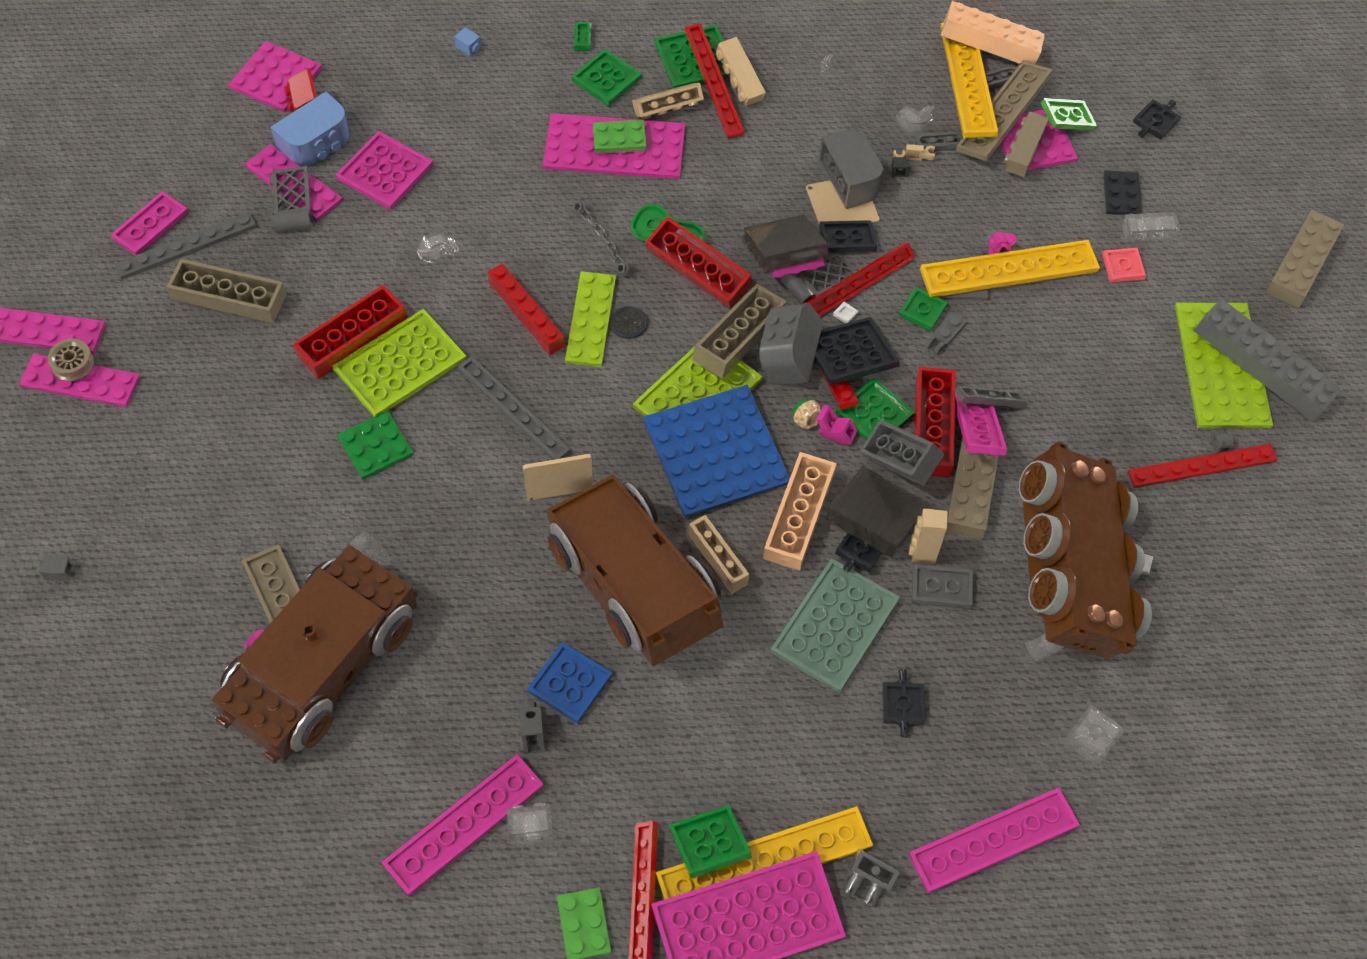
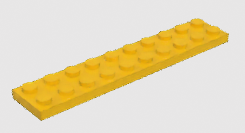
(970, 89)
(1009, 268)
(830, 836)

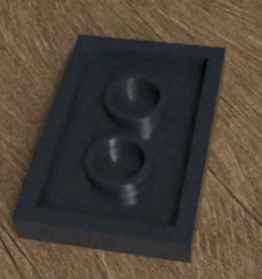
(1122, 193)
(848, 236)

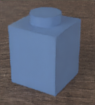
(467, 42)

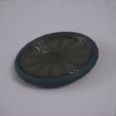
(628, 322)

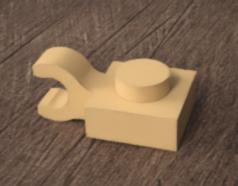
(917, 152)

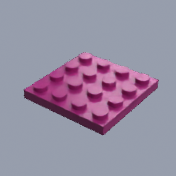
(268, 73)
(1052, 150)
(384, 170)

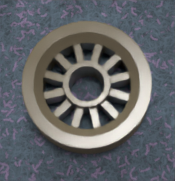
(70, 359)

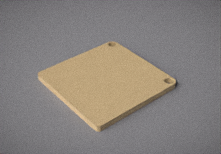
(830, 207)
(558, 477)

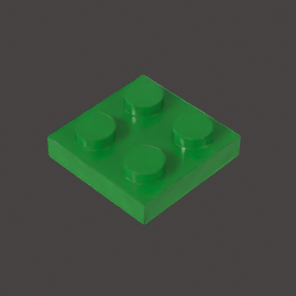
(923, 309)

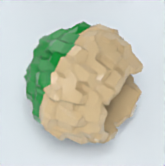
(805, 413)

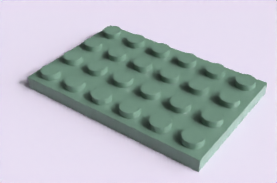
(835, 625)

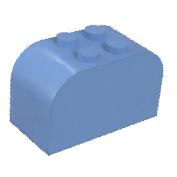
(312, 131)

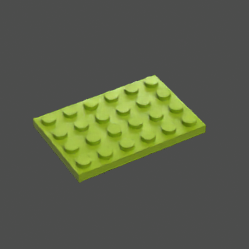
(399, 363)
(691, 382)

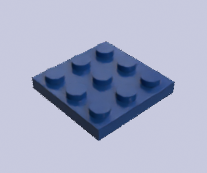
(569, 682)

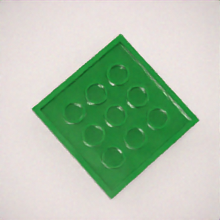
(680, 60)

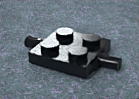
(1157, 119)
(857, 553)
(903, 703)

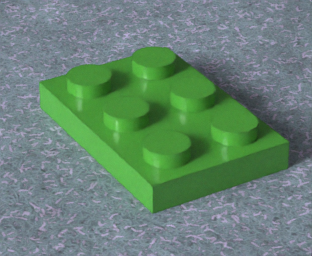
(1068, 114)
(619, 136)
(583, 924)

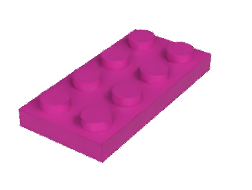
(149, 223)

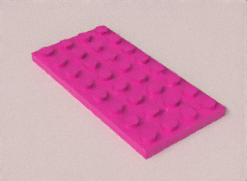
(572, 148)
(752, 914)

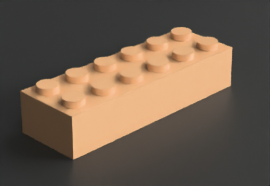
(992, 34)
(799, 511)

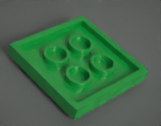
(606, 77)
(876, 404)
(375, 445)
(710, 841)

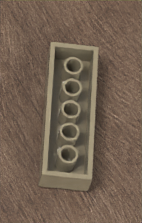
(1304, 259)
(226, 290)
(736, 332)
(971, 493)

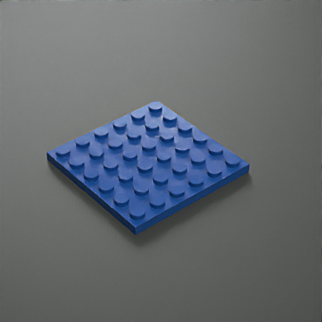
(716, 450)

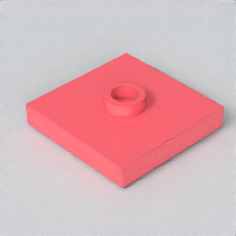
(1123, 265)

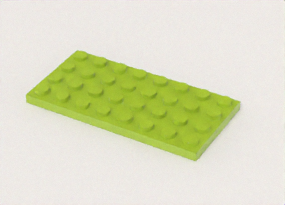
(1219, 388)

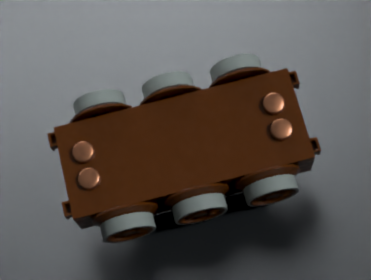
(1080, 555)

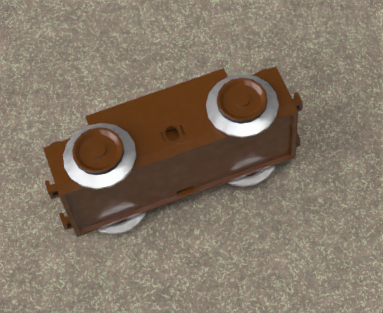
(633, 570)
(300, 663)

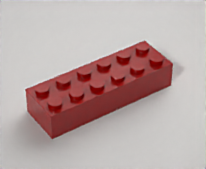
(699, 262)
(349, 331)
(936, 413)

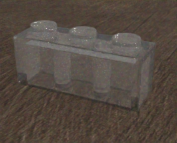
(1150, 226)

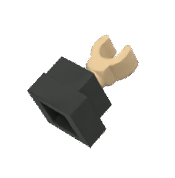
(899, 166)

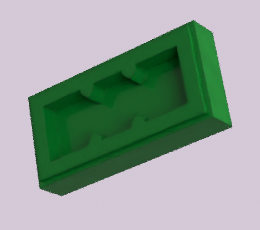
(582, 36)

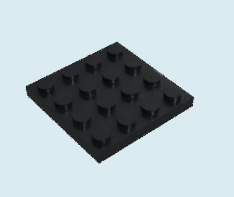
(853, 351)

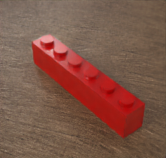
(526, 309)

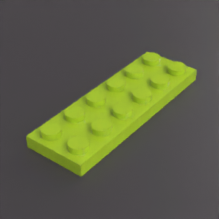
(590, 319)

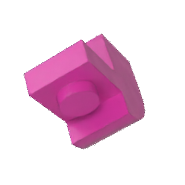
(834, 428)

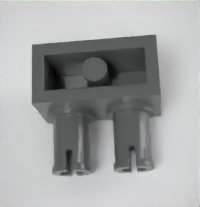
(868, 867)

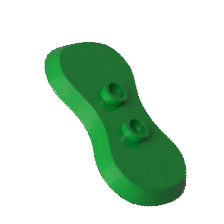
(650, 217)

